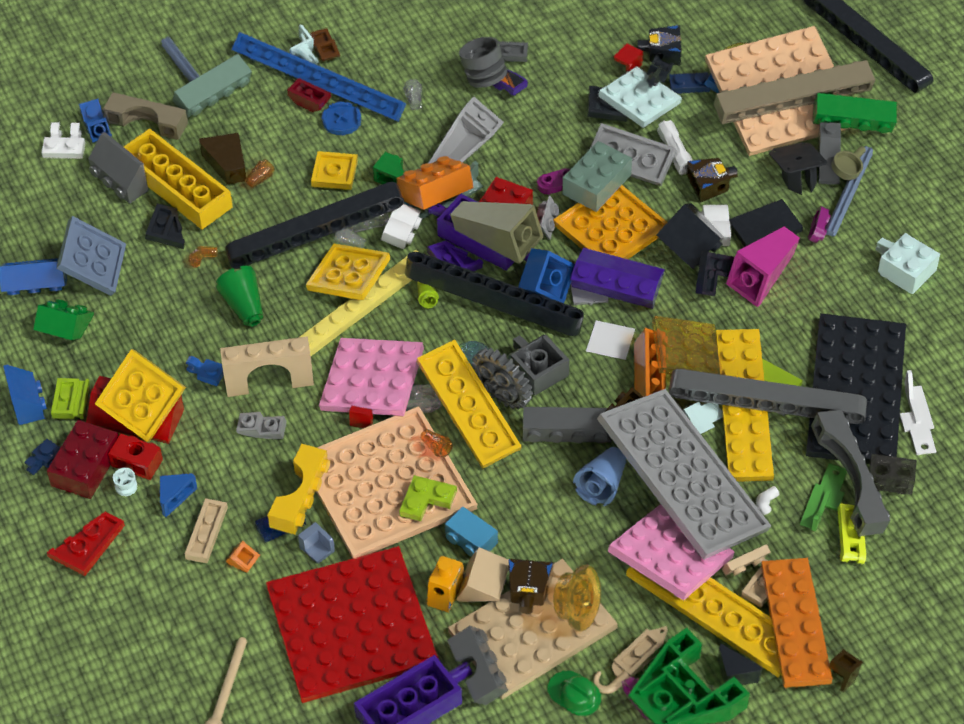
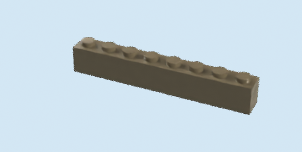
(792, 91)

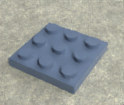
(91, 256)

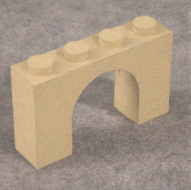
(242, 359)

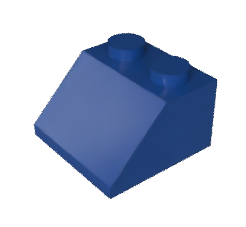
(547, 275)
(25, 394)

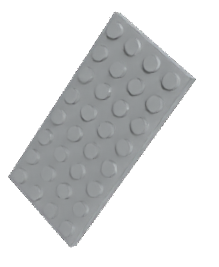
(684, 473)

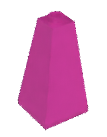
(761, 264)

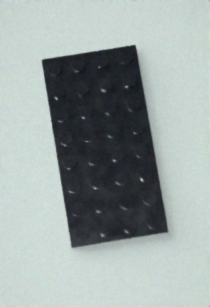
(866, 361)

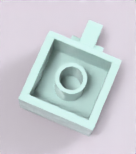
(906, 262)

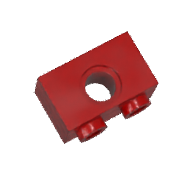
(136, 455)

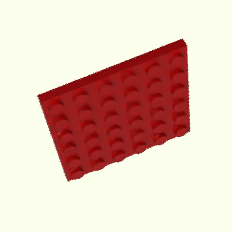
(350, 623)

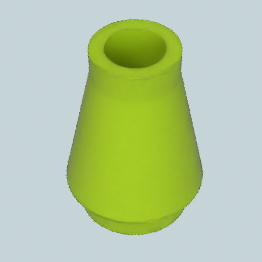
(427, 295)

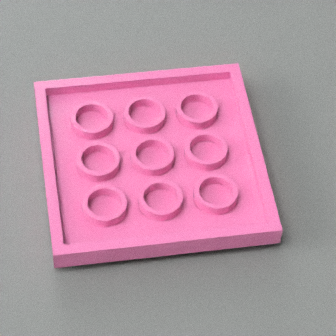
(371, 376)
(665, 554)

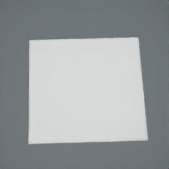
(610, 340)

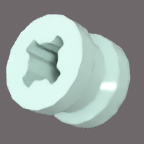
(120, 479)

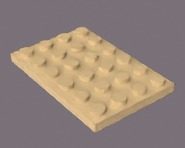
(535, 641)

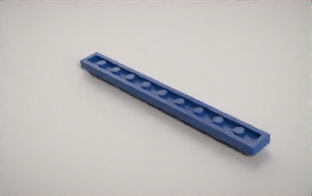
(319, 76)

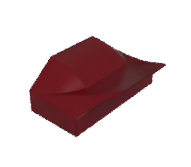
(308, 95)

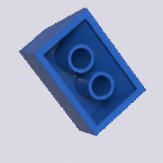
(31, 276)

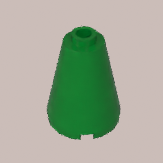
(242, 294)

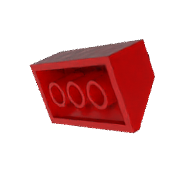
(102, 419)

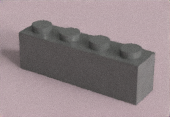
(563, 425)

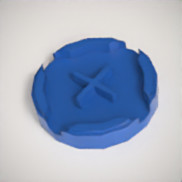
(341, 118)

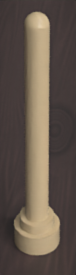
(228, 682)

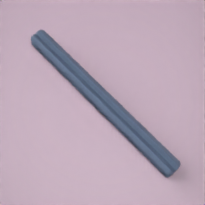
(846, 197)

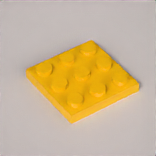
(348, 271)
(140, 395)

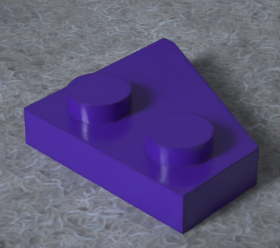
(449, 253)

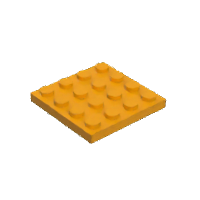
(618, 228)

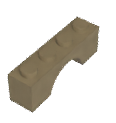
(125, 109)

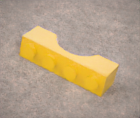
(289, 511)

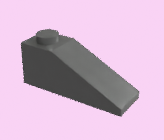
(828, 146)

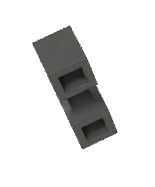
(488, 680)

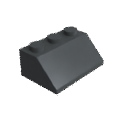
(118, 169)

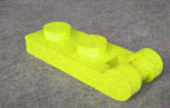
(849, 537)

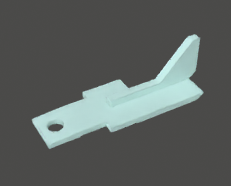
(703, 416)

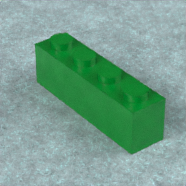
(855, 112)

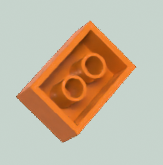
(435, 182)

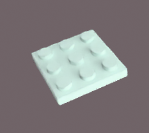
(637, 100)

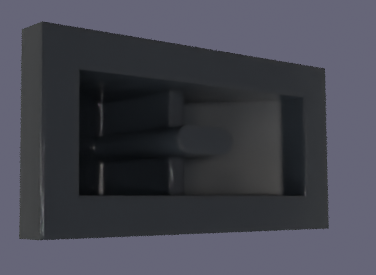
(738, 666)

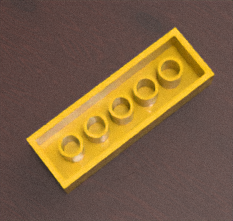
(180, 180)

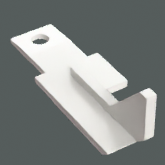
(919, 420)

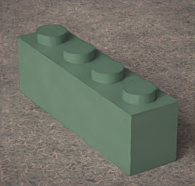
(212, 86)

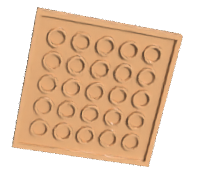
(766, 62)
(371, 479)

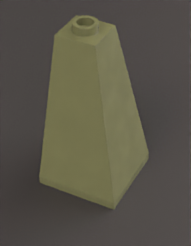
(502, 227)

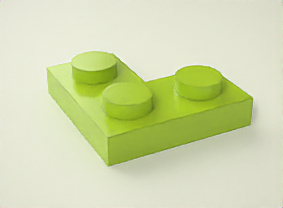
(425, 492)

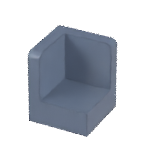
(316, 543)

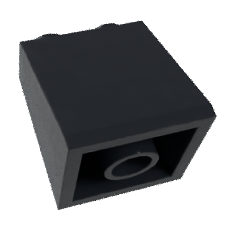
(690, 234)

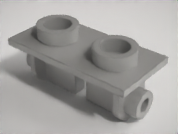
(546, 213)

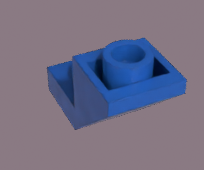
(94, 119)

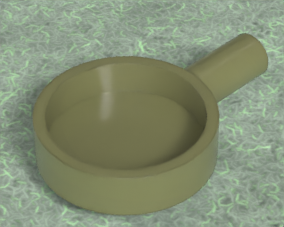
(848, 164)

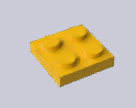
(334, 170)

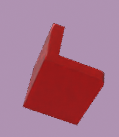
(629, 56)

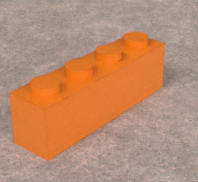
(646, 371)

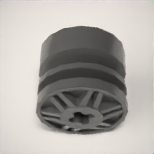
(483, 62)

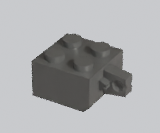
(541, 362)

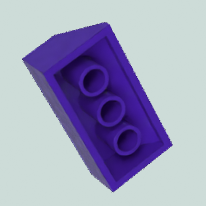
(617, 278)

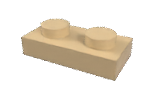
(738, 565)
(755, 590)

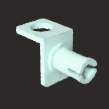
(304, 48)

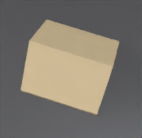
(483, 577)

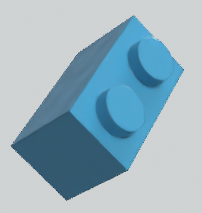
(470, 532)

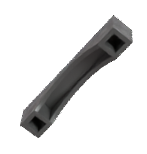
(836, 436)

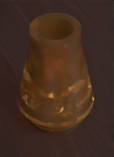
(260, 173)
(437, 443)

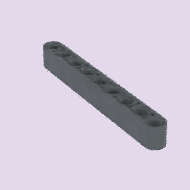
(764, 395)

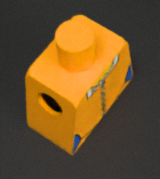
(446, 576)

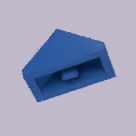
(175, 490)

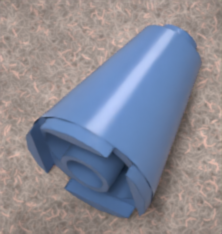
(601, 477)

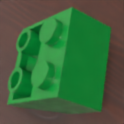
(62, 319)

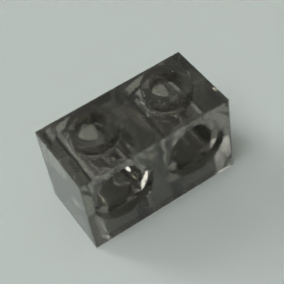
(892, 471)

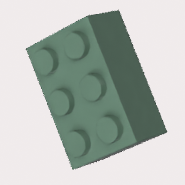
(597, 176)

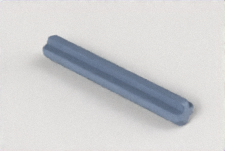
(179, 59)

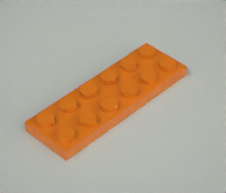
(796, 623)

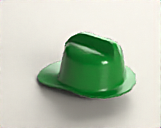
(574, 693)

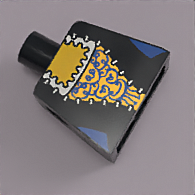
(664, 43)

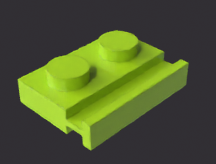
(70, 398)

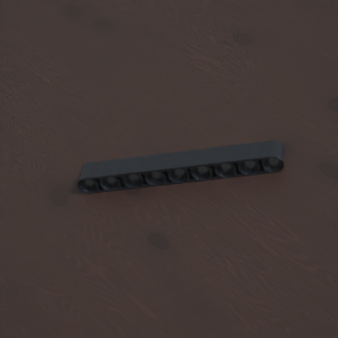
(873, 43)
(314, 225)
(494, 293)

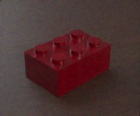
(82, 459)

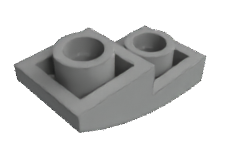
(257, 426)

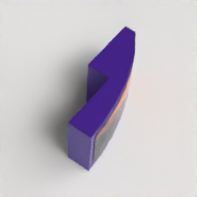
(512, 83)

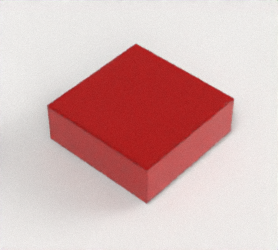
(360, 417)

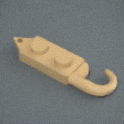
(634, 658)

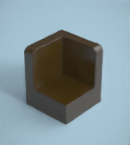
(847, 667)

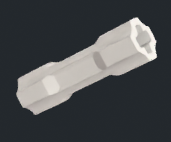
(670, 137)

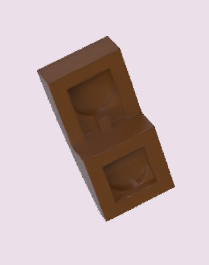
(324, 45)

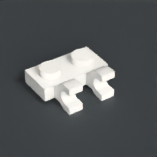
(64, 147)

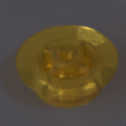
(578, 597)

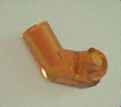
(201, 252)

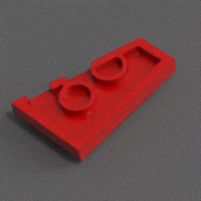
(87, 546)

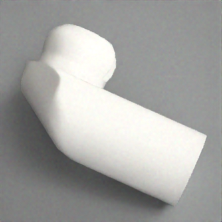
(764, 498)

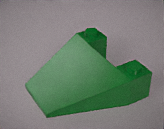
(676, 695)

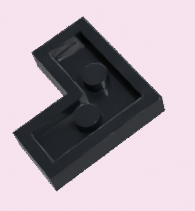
(710, 267)

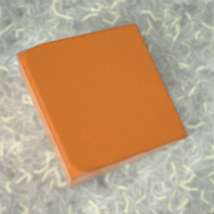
(242, 557)

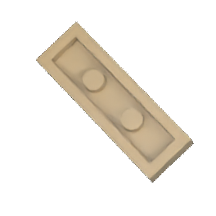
(206, 530)

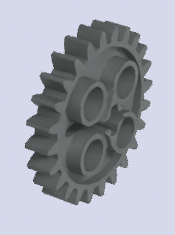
(502, 378)

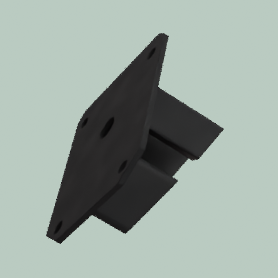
(796, 158)

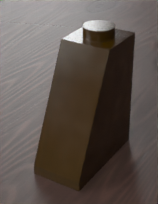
(224, 156)

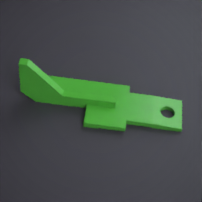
(824, 495)

